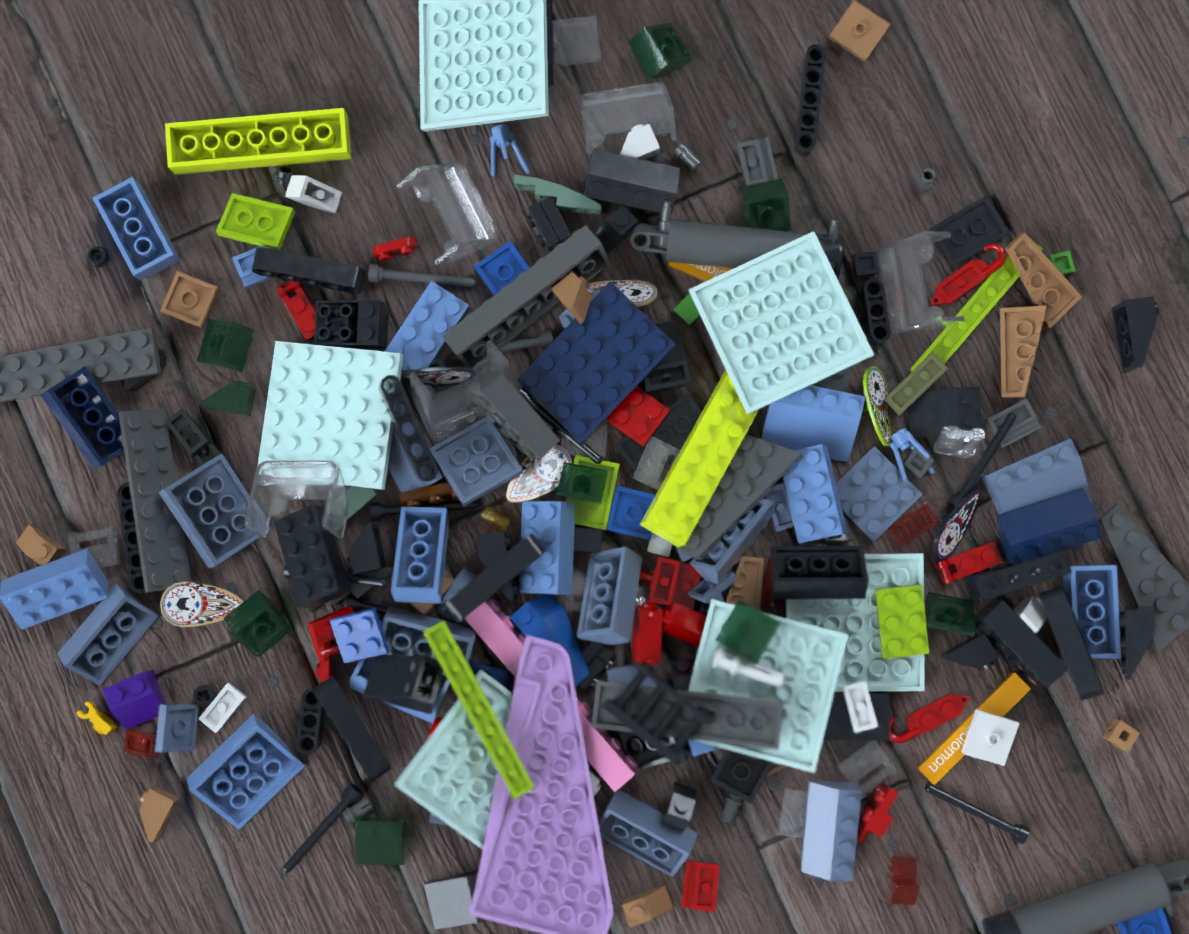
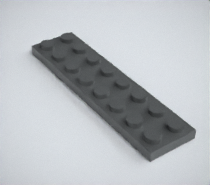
(106, 359)
(150, 471)
(734, 718)

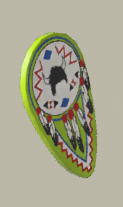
(875, 391)

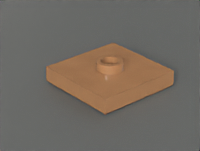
(859, 31)
(190, 299)

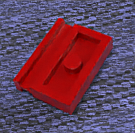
(700, 885)

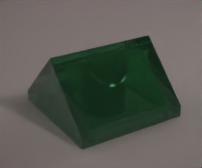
(582, 483)
(949, 614)

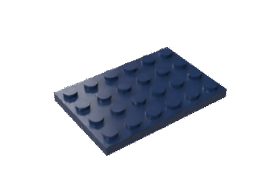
(596, 363)

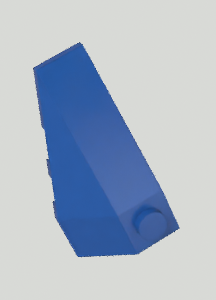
(549, 621)

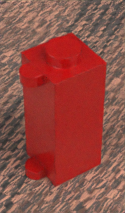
(683, 623)
(647, 633)

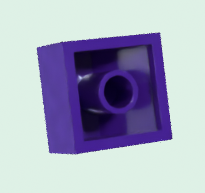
(135, 699)

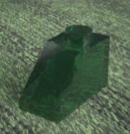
(232, 398)

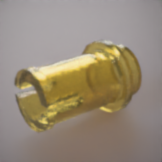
(495, 519)

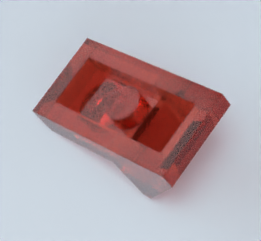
(141, 743)
(903, 880)

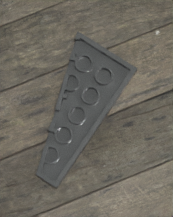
(744, 484)
(1148, 576)

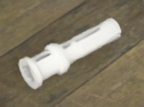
(736, 665)

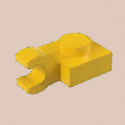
(101, 721)

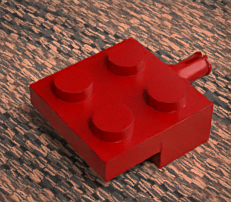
(638, 416)
(671, 582)
(874, 815)

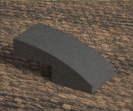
(916, 465)

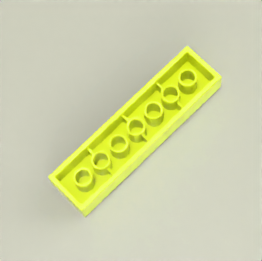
(258, 141)
(699, 465)

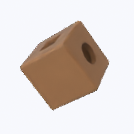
(1126, 739)

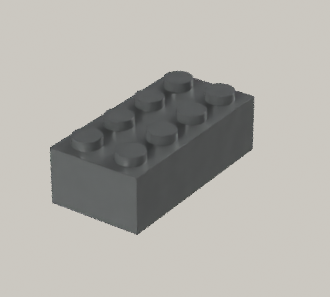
(513, 414)

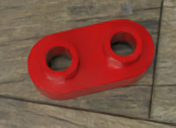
(386, 250)

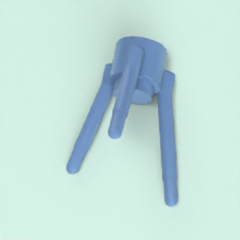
(502, 137)
(904, 440)

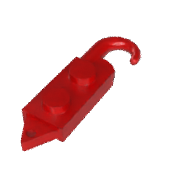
(967, 278)
(930, 716)

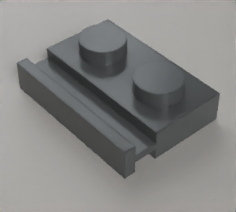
(757, 161)
(1025, 422)

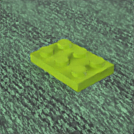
(255, 221)
(592, 514)
(901, 621)

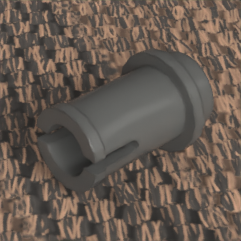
(687, 156)
(925, 179)
(731, 808)
(357, 811)

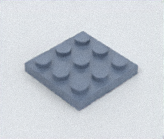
(476, 461)
(875, 494)

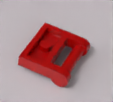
(322, 631)

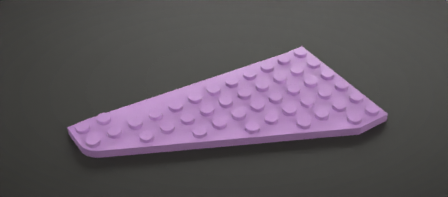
(545, 849)

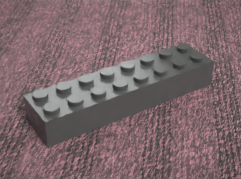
(525, 298)

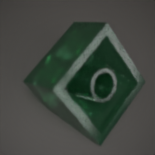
(659, 50)
(766, 205)
(225, 345)
(257, 623)
(748, 631)
(380, 840)

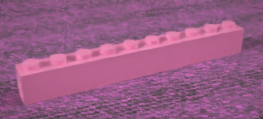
(507, 643)

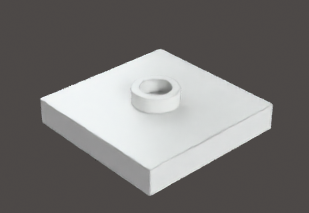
(990, 737)

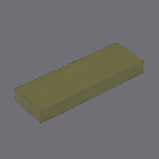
(915, 383)

